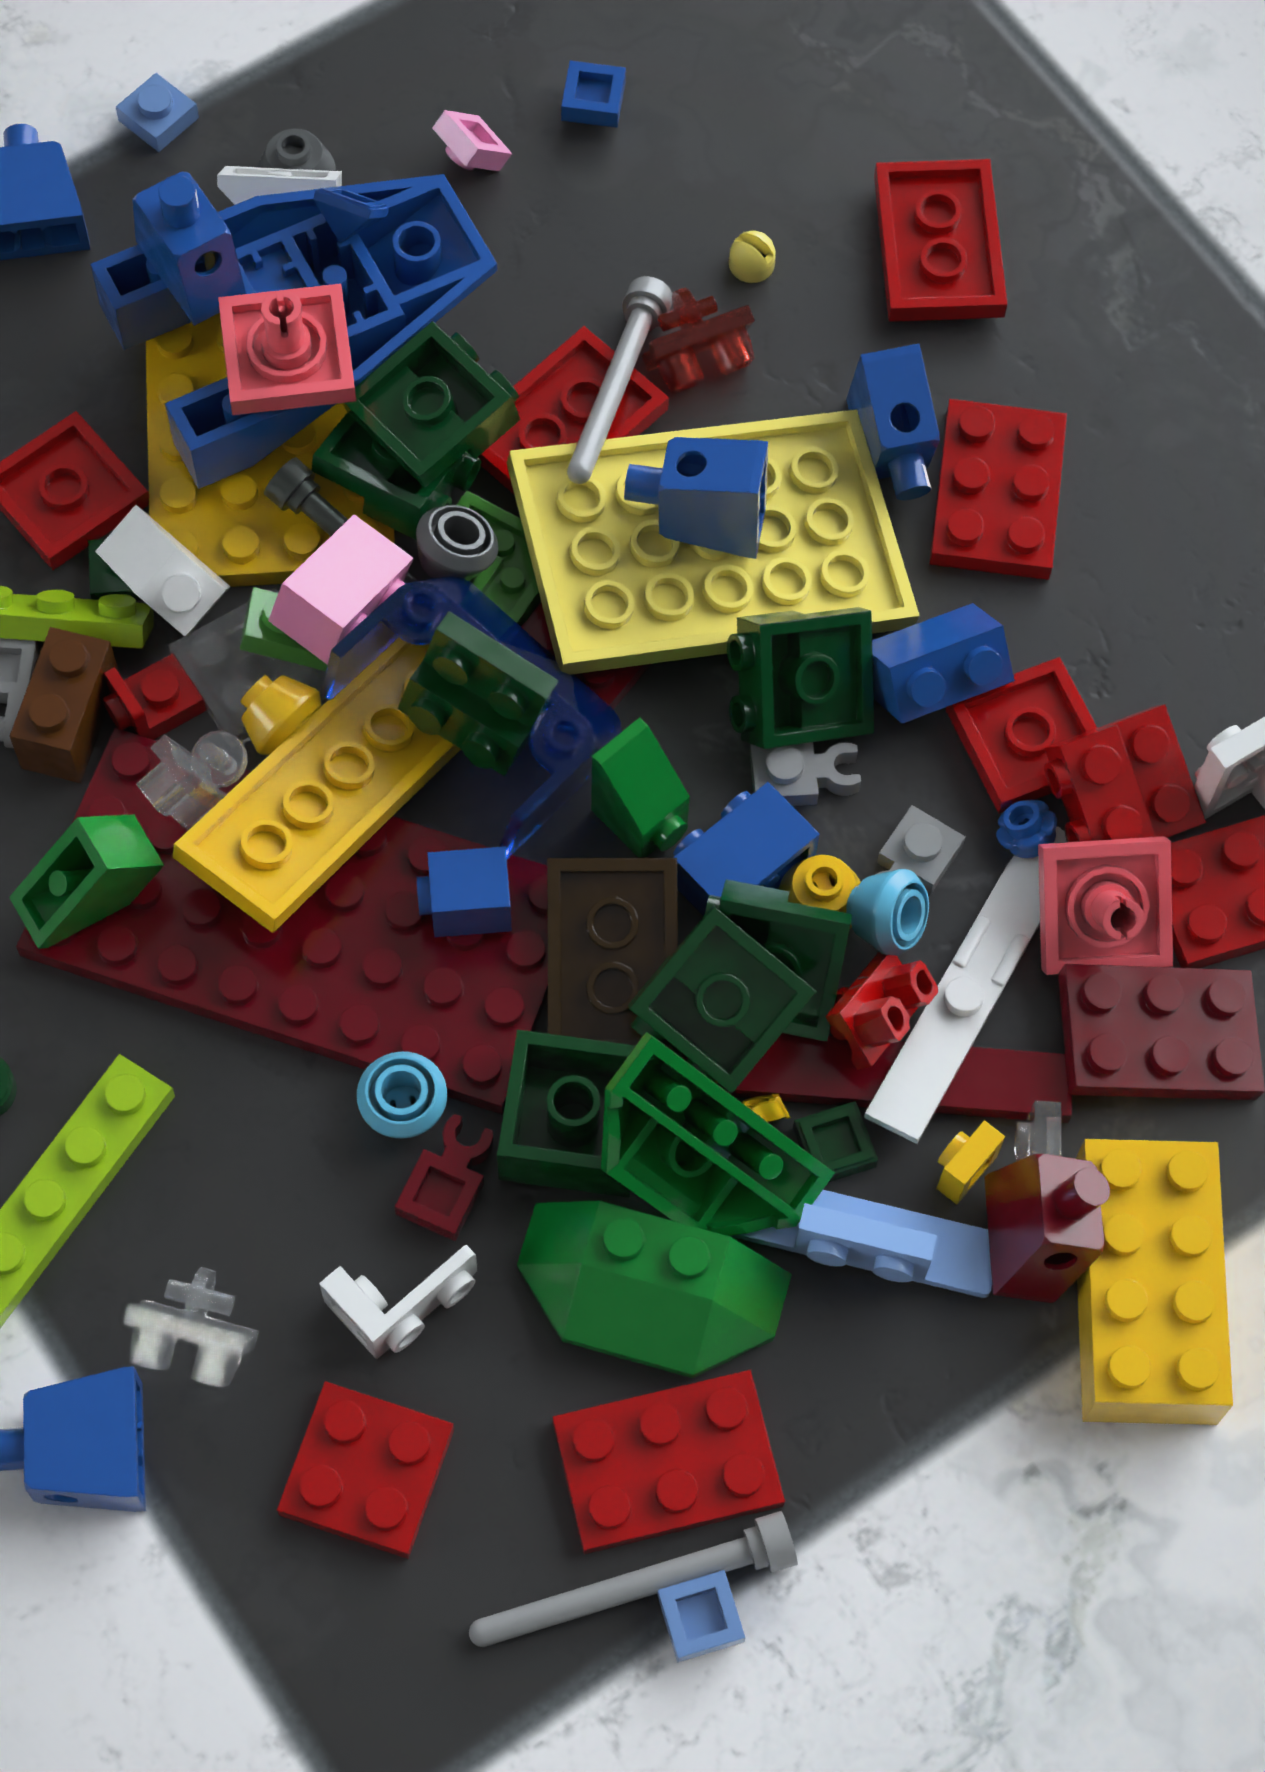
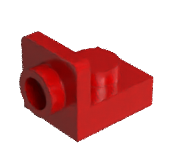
(152, 698)

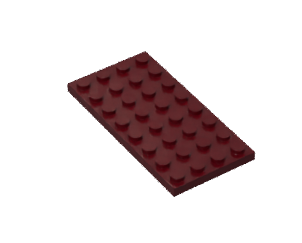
(344, 972)

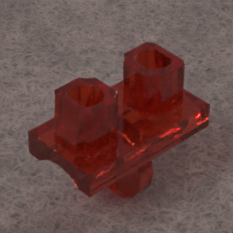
(676, 351)

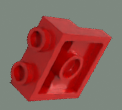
(1124, 780)

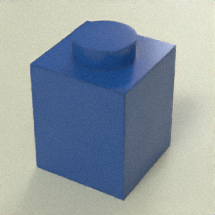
(466, 892)

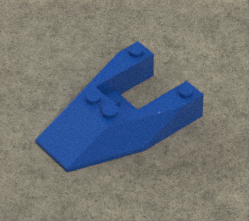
(391, 282)

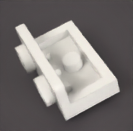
(1232, 768)

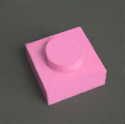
(471, 141)

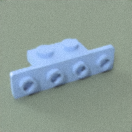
(889, 1242)

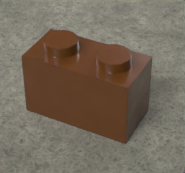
(63, 705)

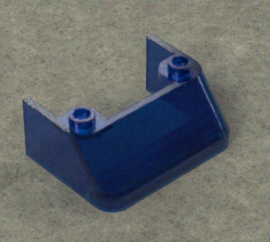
(561, 738)

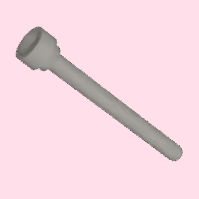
(641, 306)
(763, 1545)

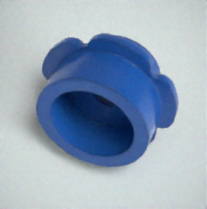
(1026, 826)

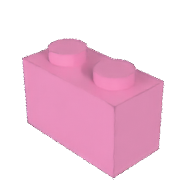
(339, 587)

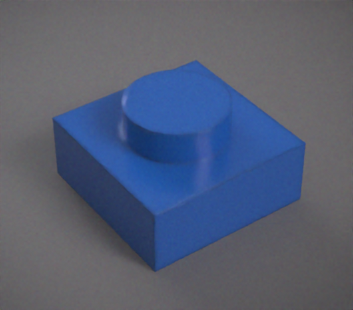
(593, 94)

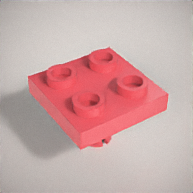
(286, 349)
(1106, 903)

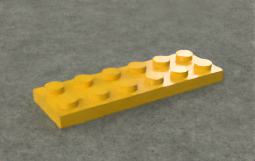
(317, 795)

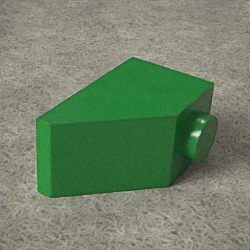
(639, 791)
(85, 877)

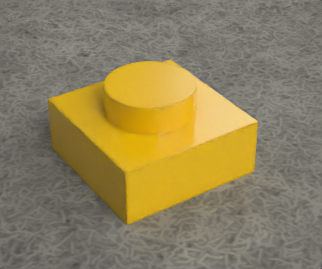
(967, 1160)

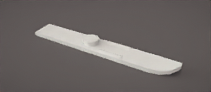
(963, 1002)

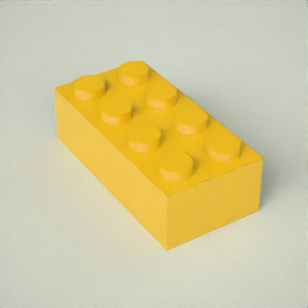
(1158, 1290)

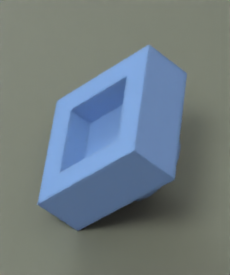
(157, 112)
(701, 1616)

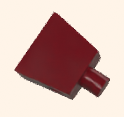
(1043, 1224)

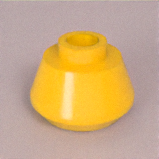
(277, 710)
(820, 883)

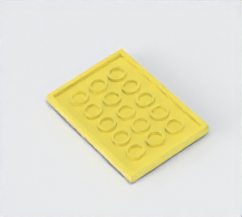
(634, 598)

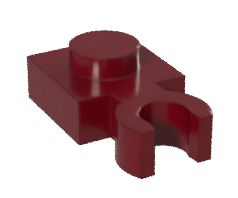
(444, 1187)

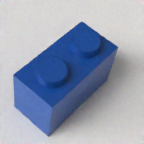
(940, 662)
(750, 844)

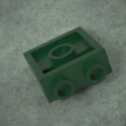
(434, 404)
(389, 491)
(802, 676)
(476, 694)
(800, 936)
(720, 1000)

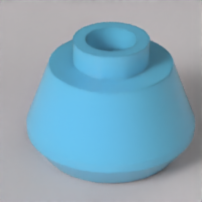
(889, 910)
(398, 1080)

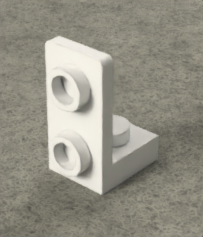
(361, 1304)

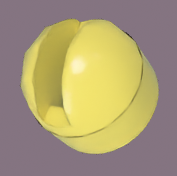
(747, 261)

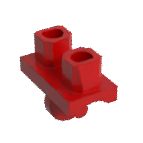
(880, 1006)

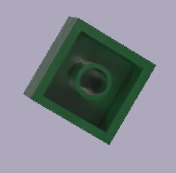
(557, 1112)

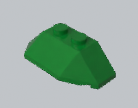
(701, 1149)
(649, 1286)

